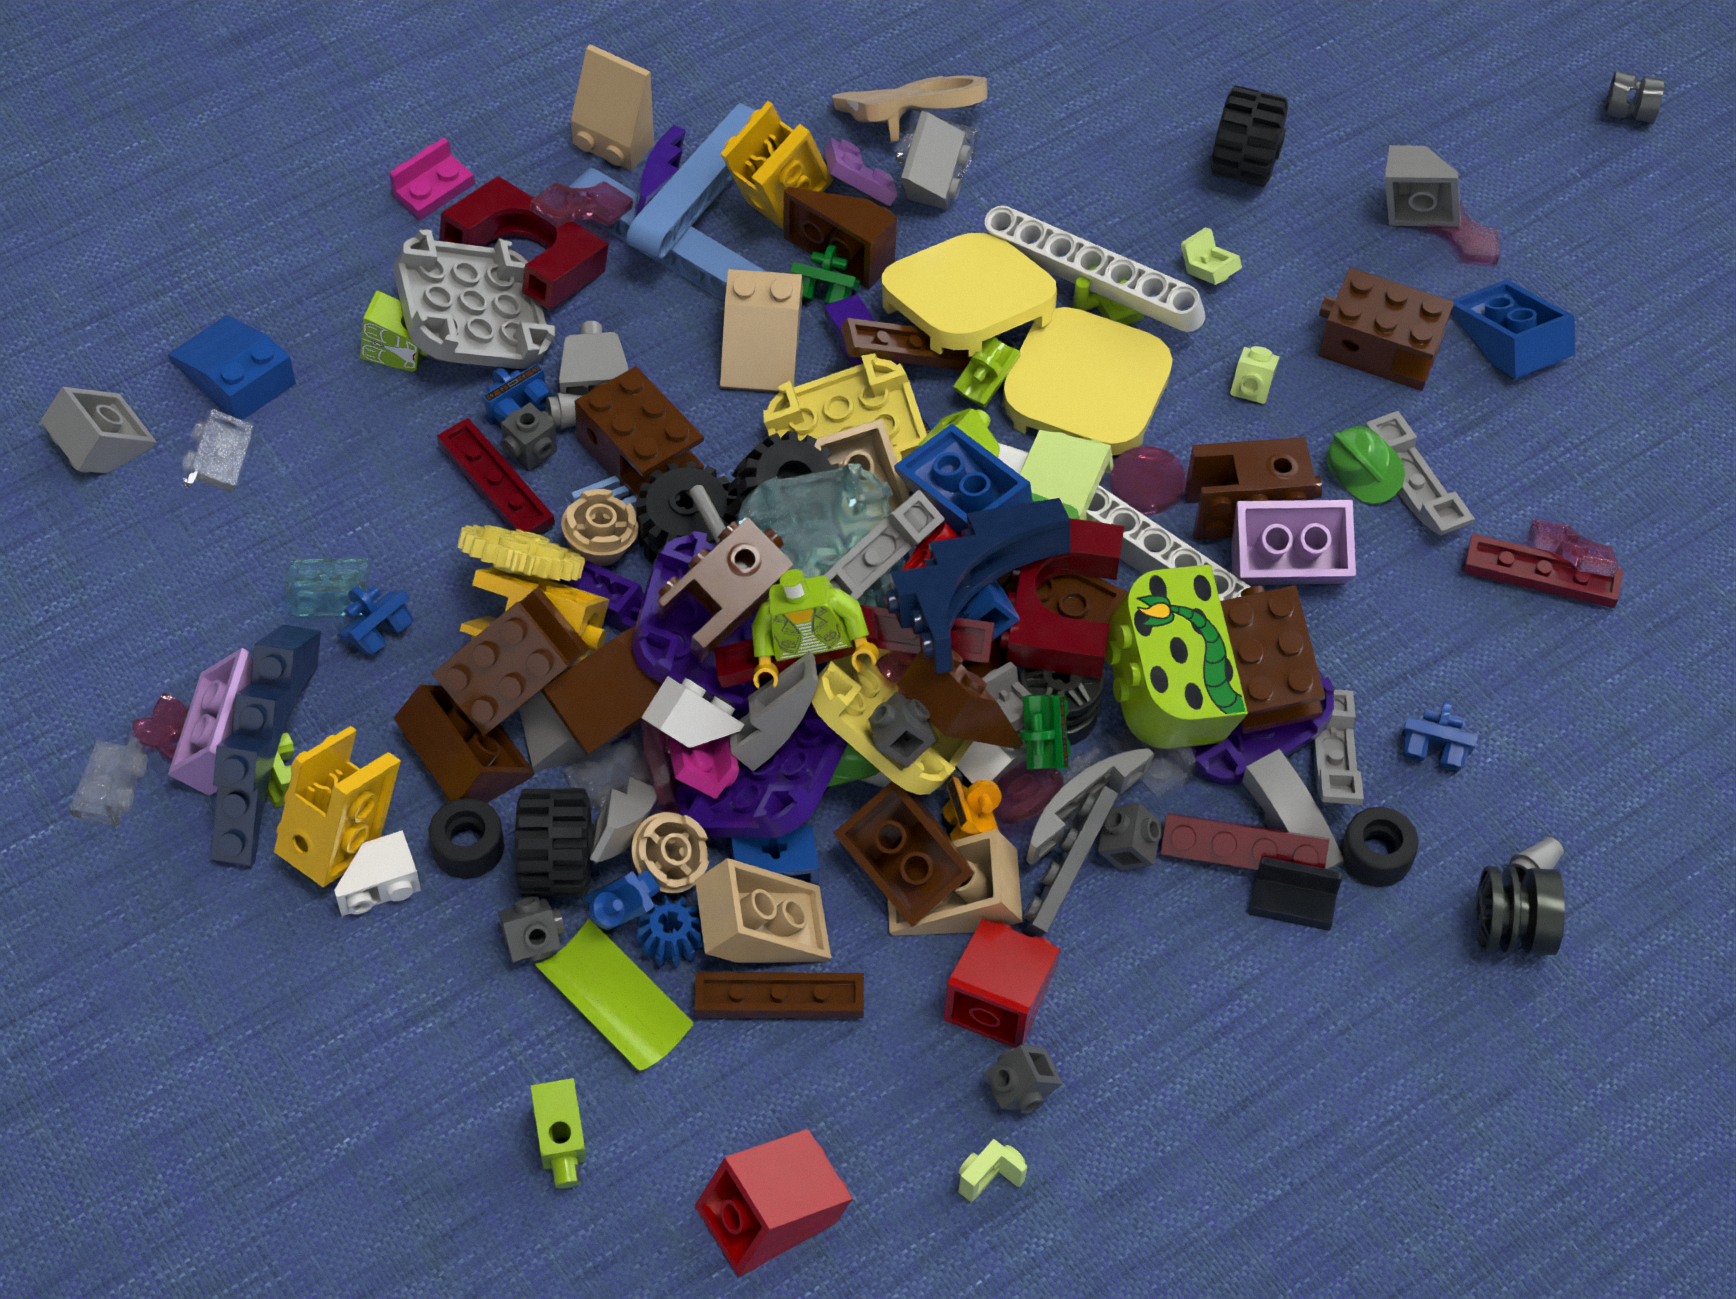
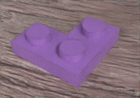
(847, 165)

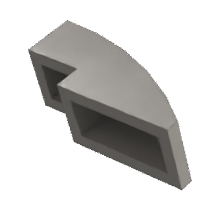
(775, 713)
(1288, 802)
(621, 818)

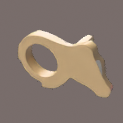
(925, 94)

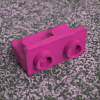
(430, 179)
(705, 766)

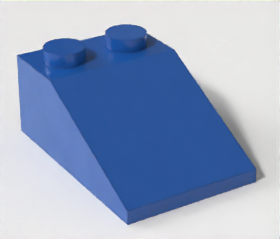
(1516, 327)
(235, 366)
(961, 477)

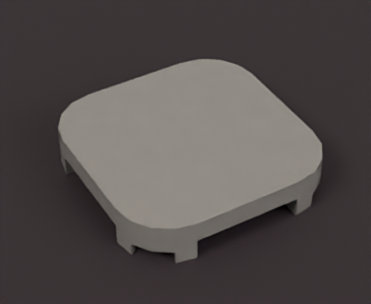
(469, 303)

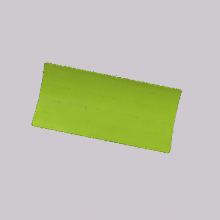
(617, 997)

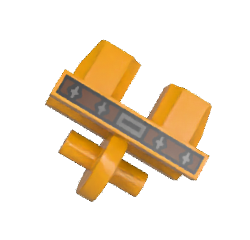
(971, 807)

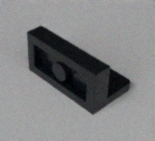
(1295, 893)

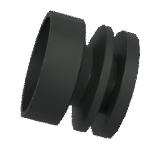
(1080, 691)
(1527, 910)

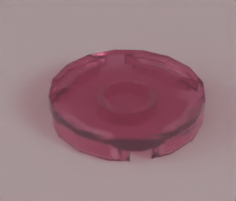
(1148, 479)
(1026, 792)

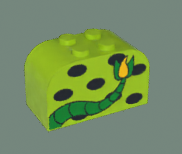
(1175, 660)

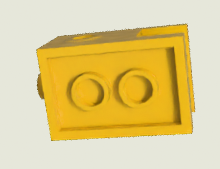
(770, 158)
(580, 608)
(333, 807)

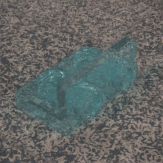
(323, 585)

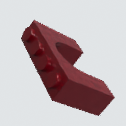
(504, 210)
(1058, 642)

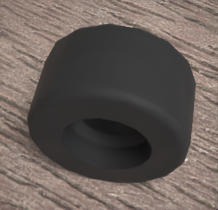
(463, 816)
(1385, 825)

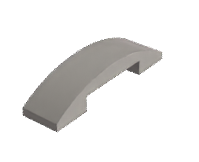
(1421, 488)
(884, 545)
(1336, 755)
(1117, 771)

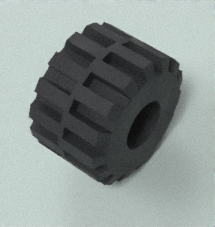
(1249, 136)
(780, 458)
(670, 509)
(553, 842)

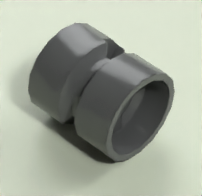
(1646, 99)

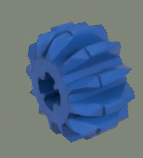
(672, 946)

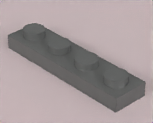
(1060, 875)

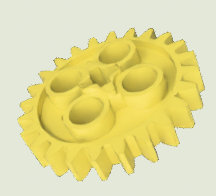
(521, 552)

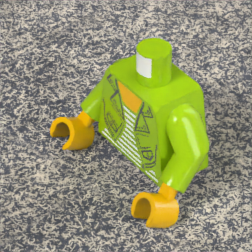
(807, 618)

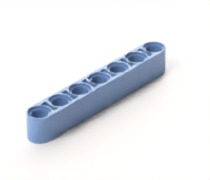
(687, 192)
(692, 257)

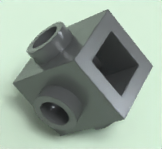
(529, 436)
(901, 729)
(1130, 836)
(531, 929)
(1023, 1078)

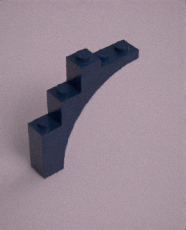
(962, 566)
(247, 756)

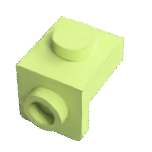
(1207, 260)
(1254, 374)
(981, 1170)

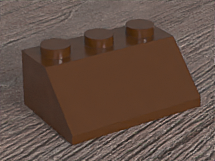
(457, 751)

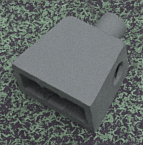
(590, 359)

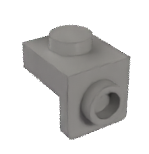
(1008, 692)

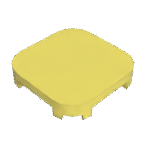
(968, 291)
(1088, 379)
(848, 400)
(849, 698)

